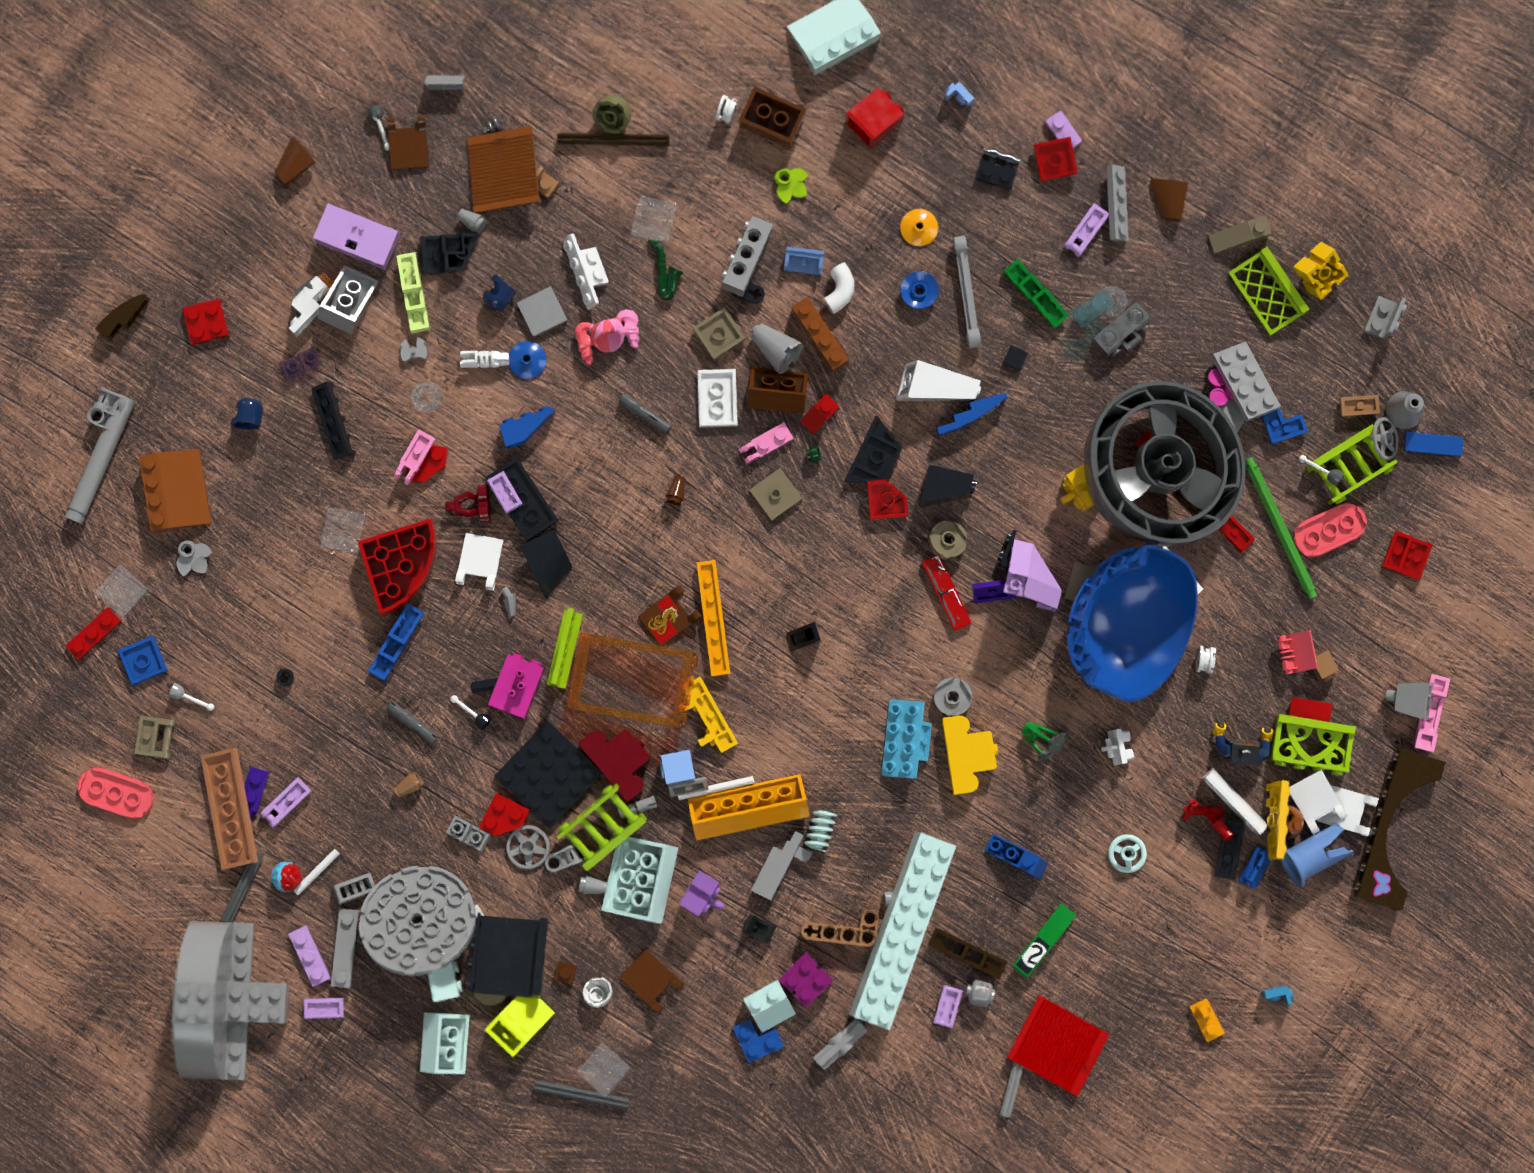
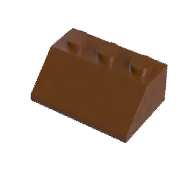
(777, 391)

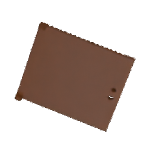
(503, 169)

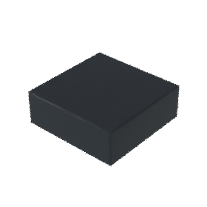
(1015, 358)

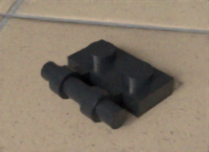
(997, 174)

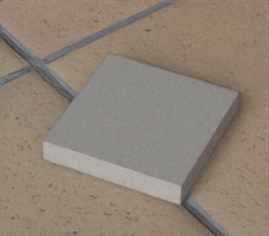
(542, 311)

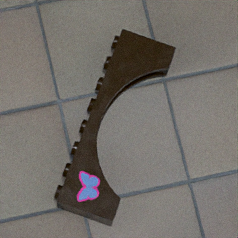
(1376, 878)

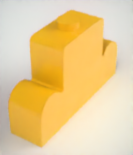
(967, 753)

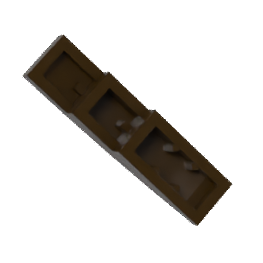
(967, 953)

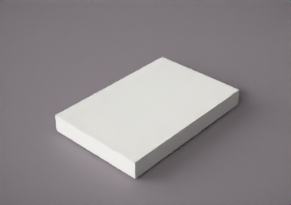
(717, 398)

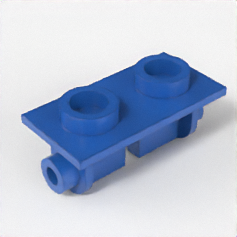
(1255, 868)

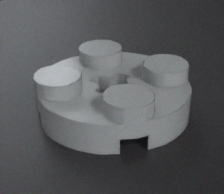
(963, 699)

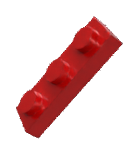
(93, 633)

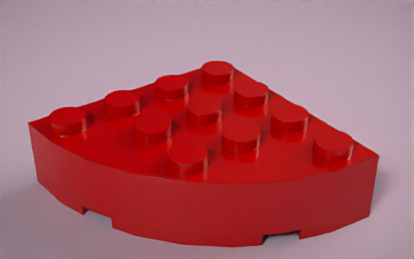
(399, 563)

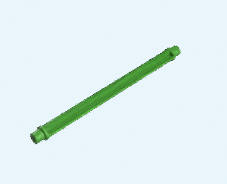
(1280, 528)

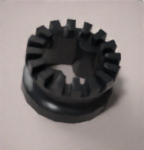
(280, 674)

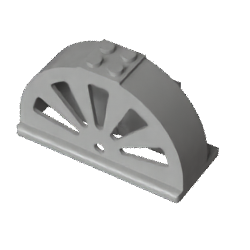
(219, 1000)

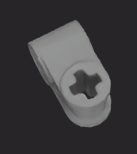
(564, 858)

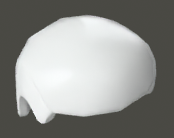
(597, 992)

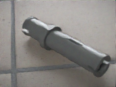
(638, 409)
(411, 722)

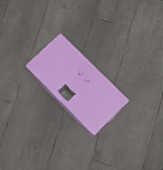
(356, 236)

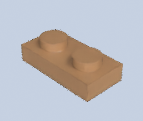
(1359, 405)

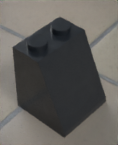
(945, 486)

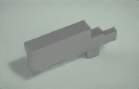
(777, 865)

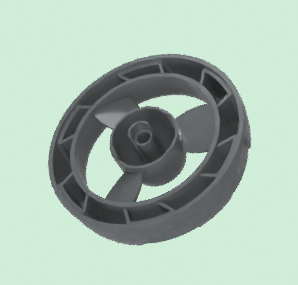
(1165, 464)

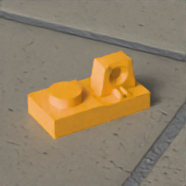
(1206, 1020)

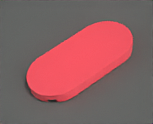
(1329, 530)
(115, 793)

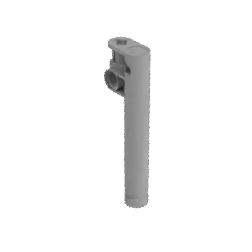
(115, 413)

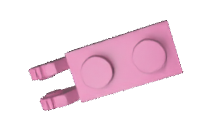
(768, 442)
(415, 455)

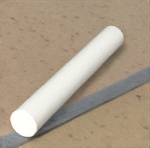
(319, 869)

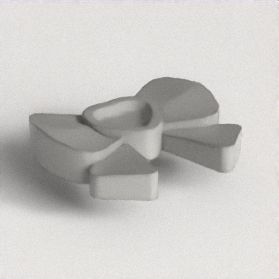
(413, 353)

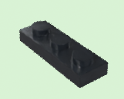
(1230, 851)

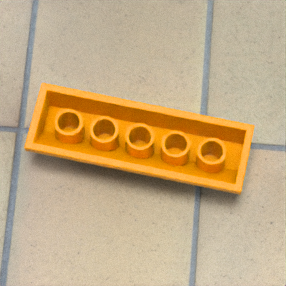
(748, 807)

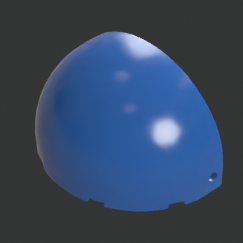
(1133, 621)

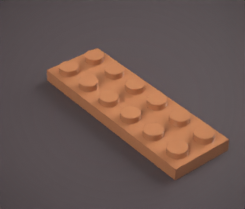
(229, 808)

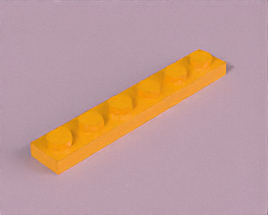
(713, 618)

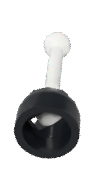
(481, 720)

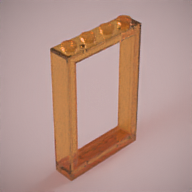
(683, 698)

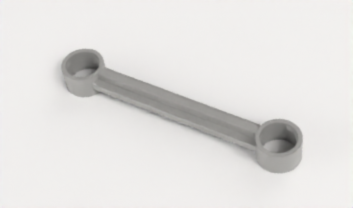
(973, 333)

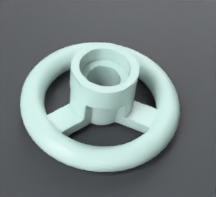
(1139, 845)

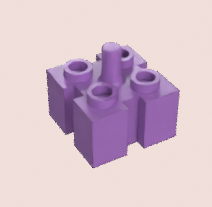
(701, 895)

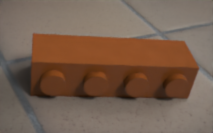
(820, 335)

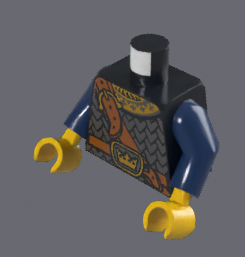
(1242, 750)

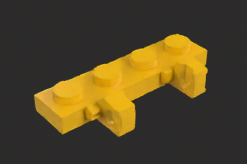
(717, 729)

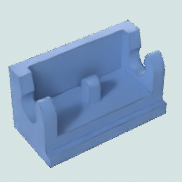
(804, 260)

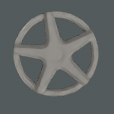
(1385, 438)
(528, 847)

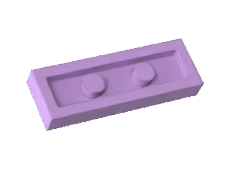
(309, 955)

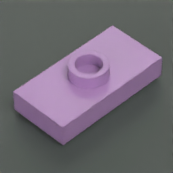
(504, 492)
(947, 1006)
(324, 1008)

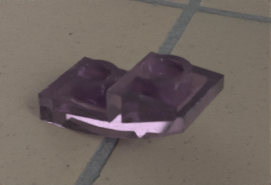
(301, 363)

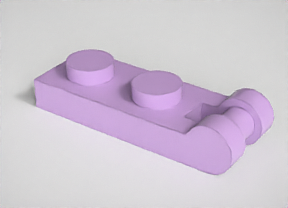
(1087, 229)
(286, 802)

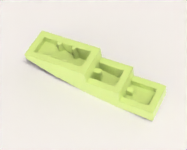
(413, 292)

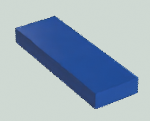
(1433, 444)

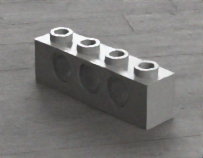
(738, 283)

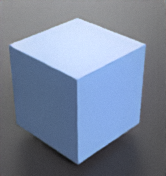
(677, 767)

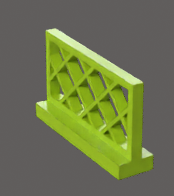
(1283, 282)
(565, 649)

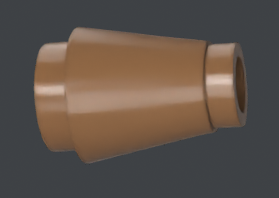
(409, 784)

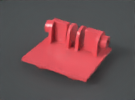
(1297, 652)

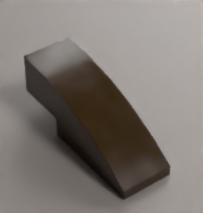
(123, 315)

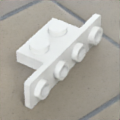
(587, 269)

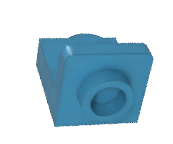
(1276, 992)

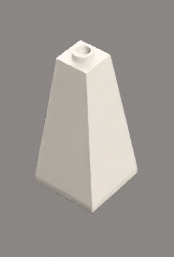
(932, 383)

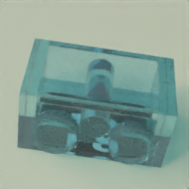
(1093, 308)

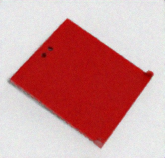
(1058, 1045)

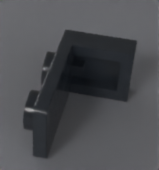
(1005, 562)

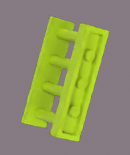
(1335, 456)
(605, 845)

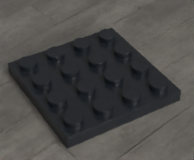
(548, 775)

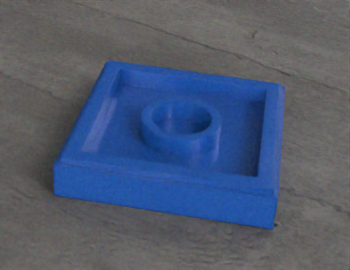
(142, 660)

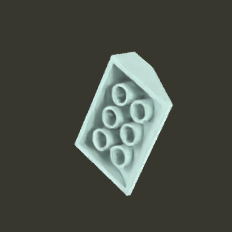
(834, 33)
(640, 879)

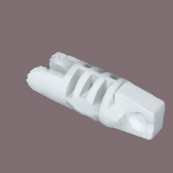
(483, 359)

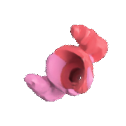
(607, 334)

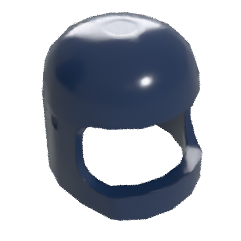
(500, 295)
(248, 411)

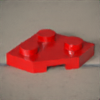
(432, 464)
(886, 500)
(504, 816)

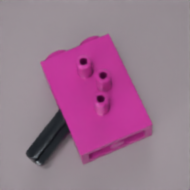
(514, 687)

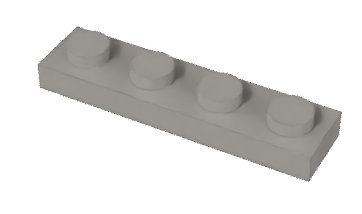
(1117, 203)

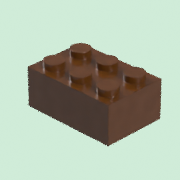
(772, 117)

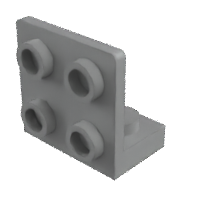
(1384, 317)

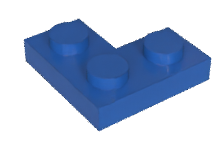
(1280, 429)
(754, 1046)

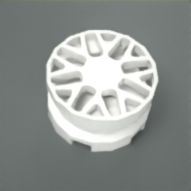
(728, 110)
(1205, 659)

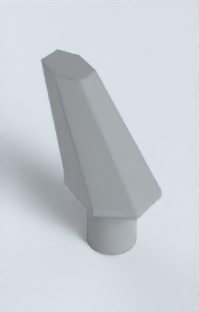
(509, 601)

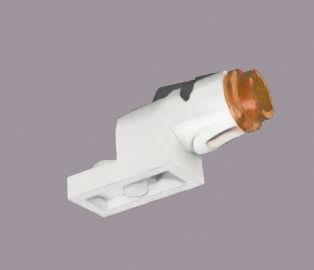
(307, 299)

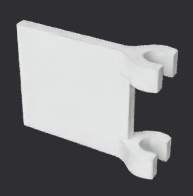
(480, 558)
(1316, 799)
(1353, 805)

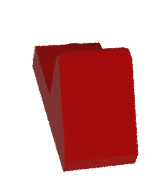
(819, 414)

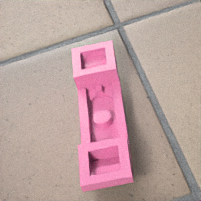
(1427, 728)

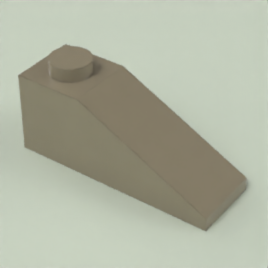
(1240, 235)

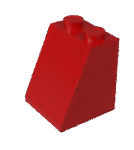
(874, 117)

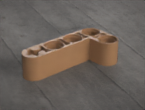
(838, 931)

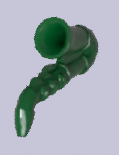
(666, 281)

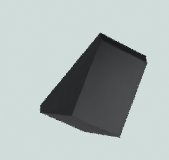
(803, 636)

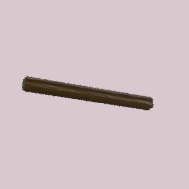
(613, 139)

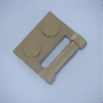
(148, 736)

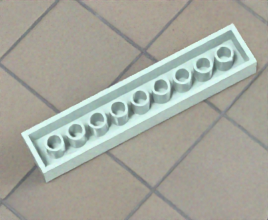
(902, 930)

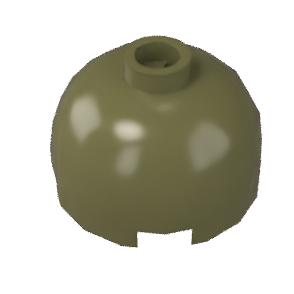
(612, 113)

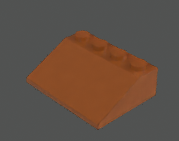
(175, 490)

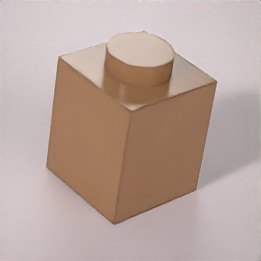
(1326, 666)

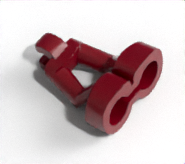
(481, 497)

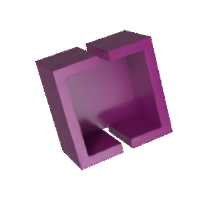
(805, 979)

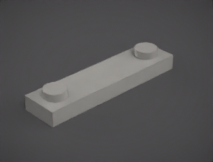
(345, 948)

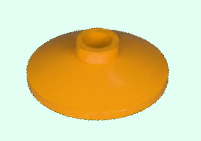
(917, 236)

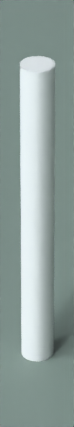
(720, 787)

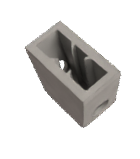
(1412, 699)

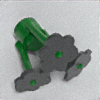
(1034, 731)

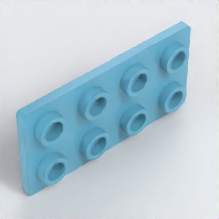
(906, 739)

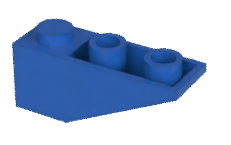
(521, 430)
(1016, 856)

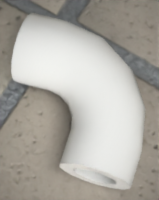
(844, 288)

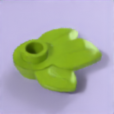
(793, 186)

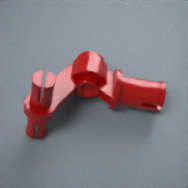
(1213, 814)

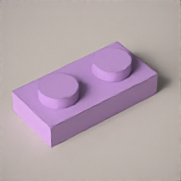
(1062, 128)

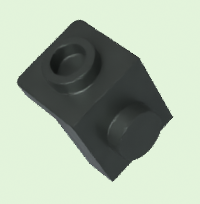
(759, 928)

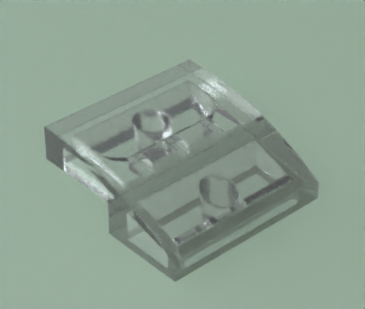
(654, 219)
(343, 530)

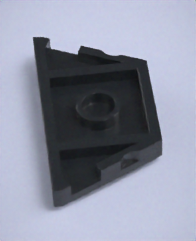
(875, 455)

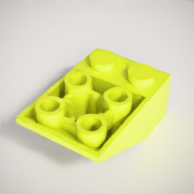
(519, 1023)

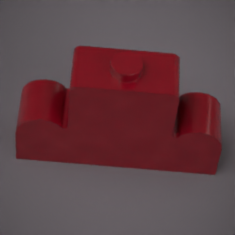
(618, 760)

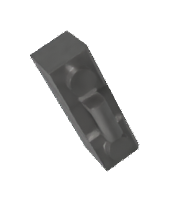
(1128, 323)

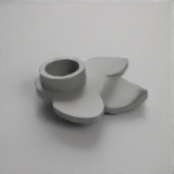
(195, 559)

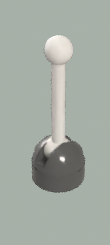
(376, 113)
(1334, 476)

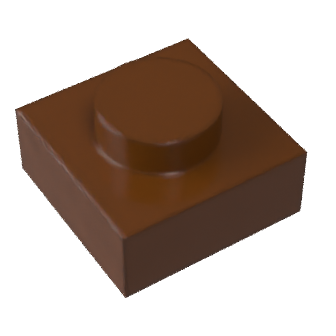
(565, 972)

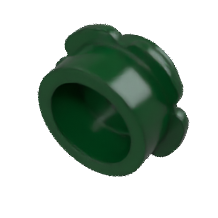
(813, 454)

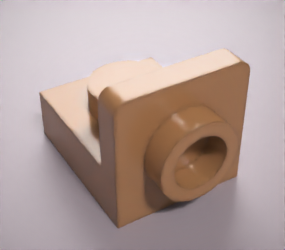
(546, 183)

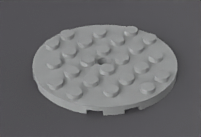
(420, 947)

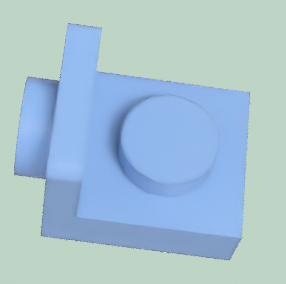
(962, 94)

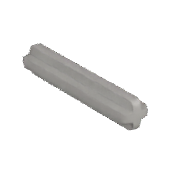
(1011, 1090)

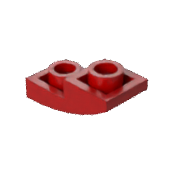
(1311, 709)

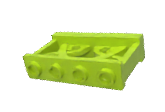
(1336, 733)

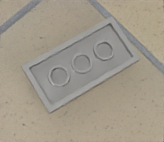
(1246, 381)

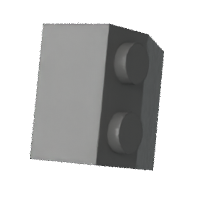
(347, 299)

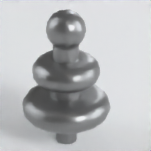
(492, 126)

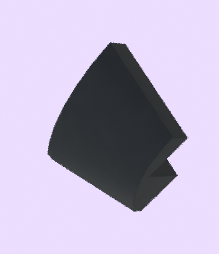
(446, 252)
(547, 561)

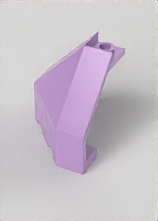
(1031, 577)

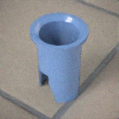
(1309, 856)

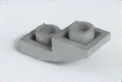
(468, 833)

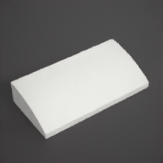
(1234, 801)

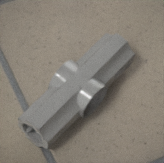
(840, 1044)

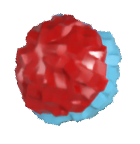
(286, 876)

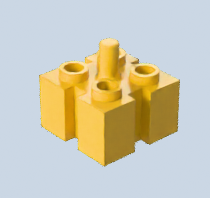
(1321, 270)
(1077, 489)

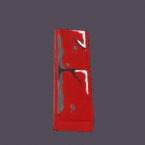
(946, 593)

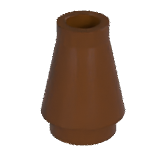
(676, 491)

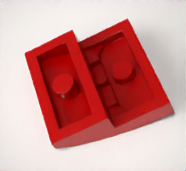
(1407, 555)

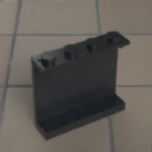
(507, 956)

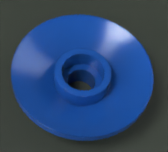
(923, 281)
(529, 369)

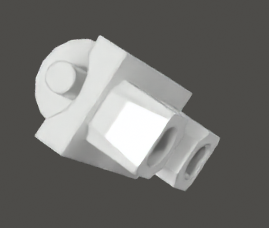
(1116, 748)

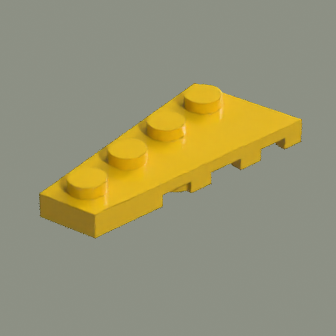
(1278, 802)

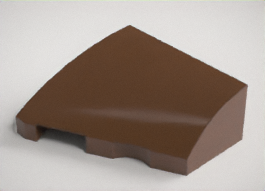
(293, 163)
(1170, 198)

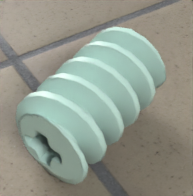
(820, 830)

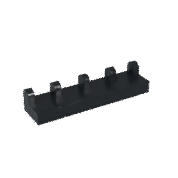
(332, 420)

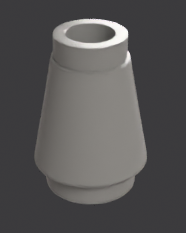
(472, 220)
(590, 885)

